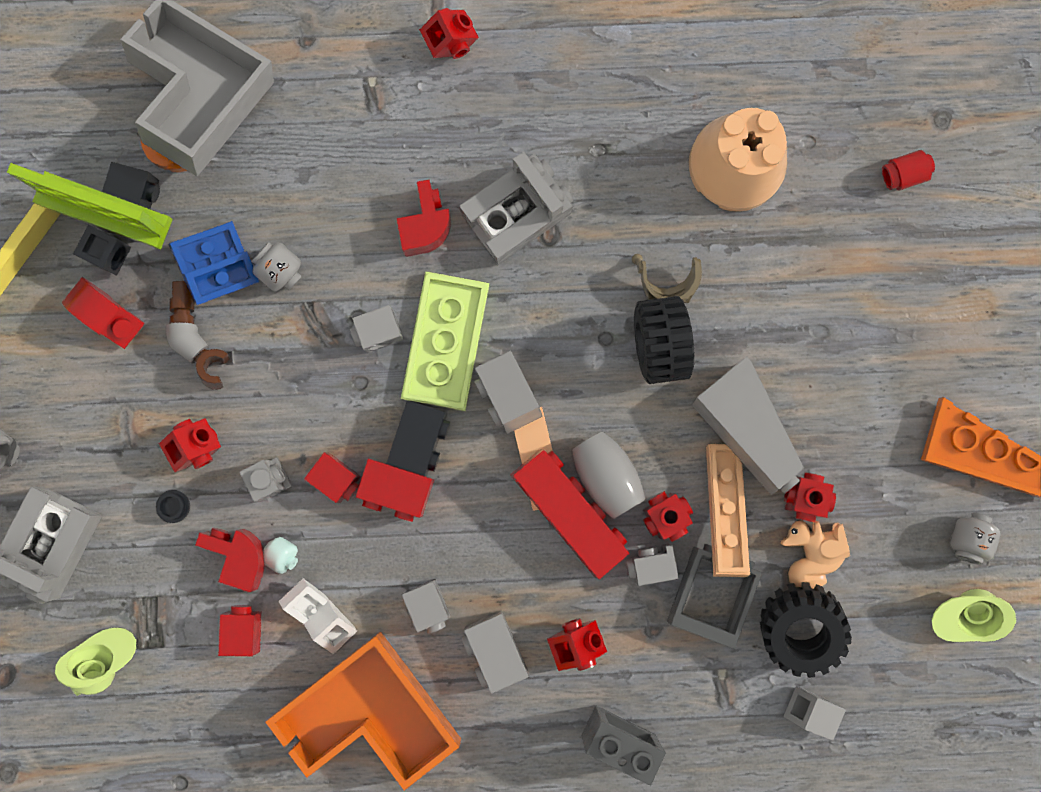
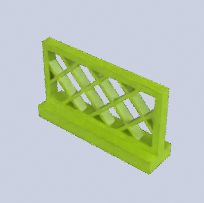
(95, 207)

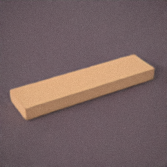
(727, 512)

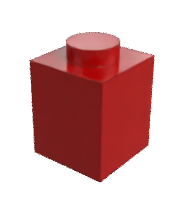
(333, 478)
(240, 632)

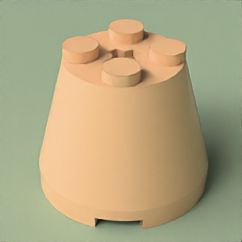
(740, 159)

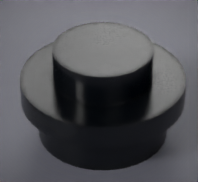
(173, 506)

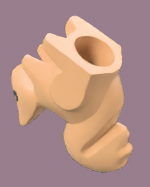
(822, 550)

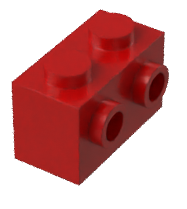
(394, 489)

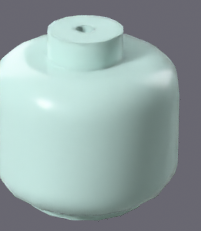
(280, 555)

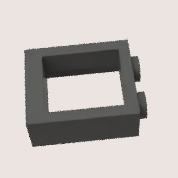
(730, 635)
(612, 737)

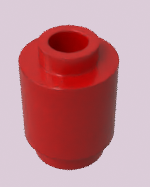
(908, 170)

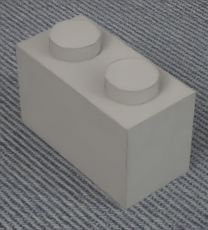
(508, 391)
(495, 652)

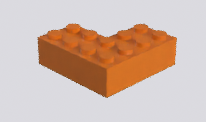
(370, 697)

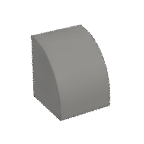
(814, 713)

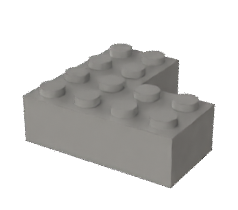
(207, 79)

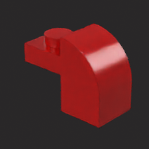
(427, 230)
(102, 313)
(244, 558)

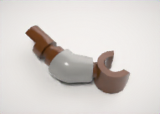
(185, 339)

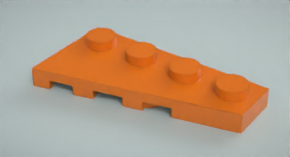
(974, 449)

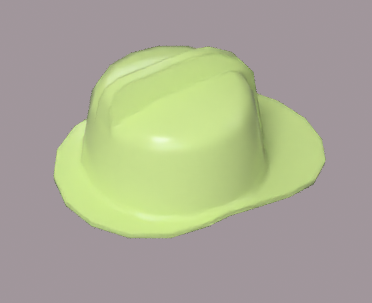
(974, 617)
(94, 662)

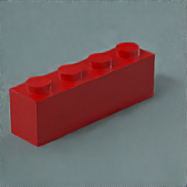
(569, 513)

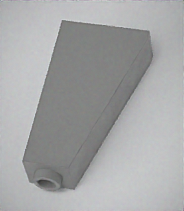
(750, 426)

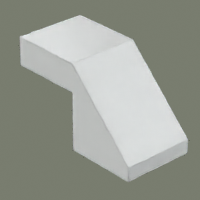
(319, 615)

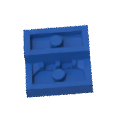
(213, 263)

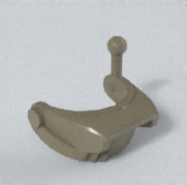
(684, 290)

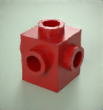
(449, 33)
(190, 445)
(798, 498)
(655, 516)
(577, 645)

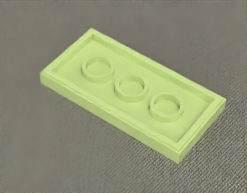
(445, 341)

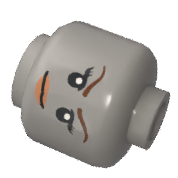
(276, 266)
(975, 538)

